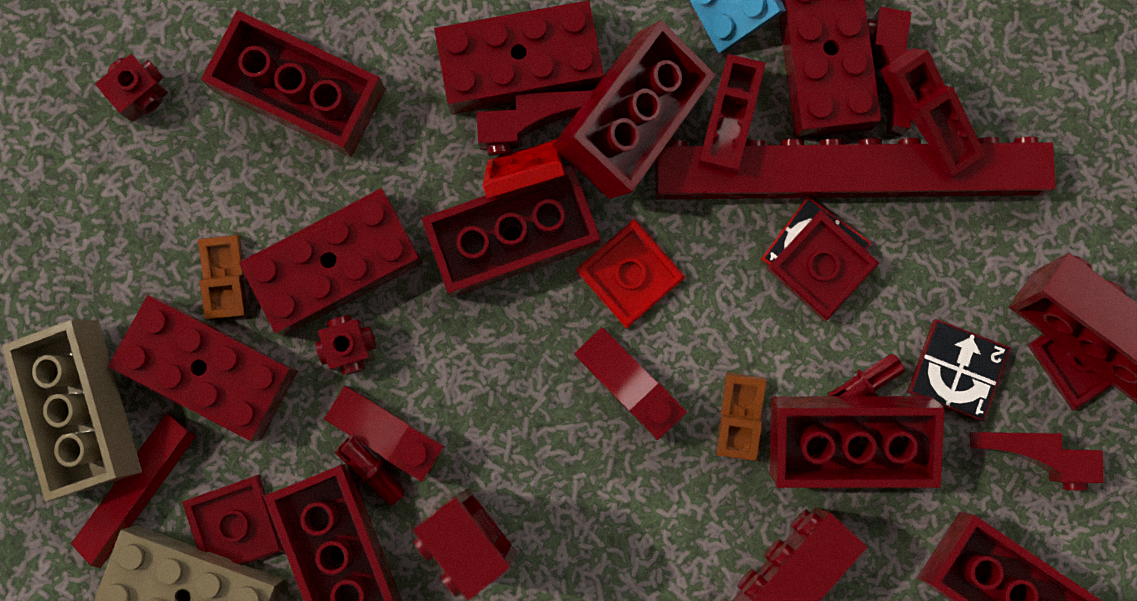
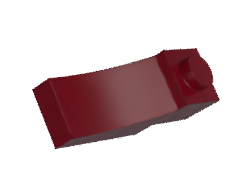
(888, 42)
(934, 110)
(732, 114)
(503, 129)
(630, 384)
(385, 433)
(1067, 466)

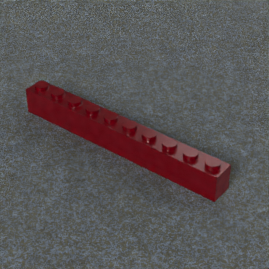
(855, 171)

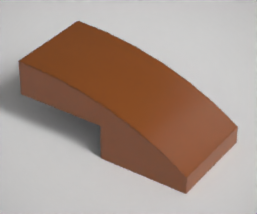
(222, 276)
(741, 416)

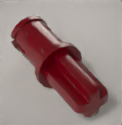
(871, 379)
(369, 470)

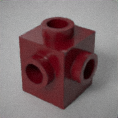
(132, 87)
(359, 351)

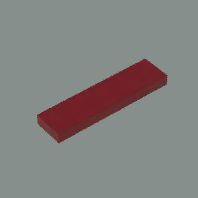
(132, 494)

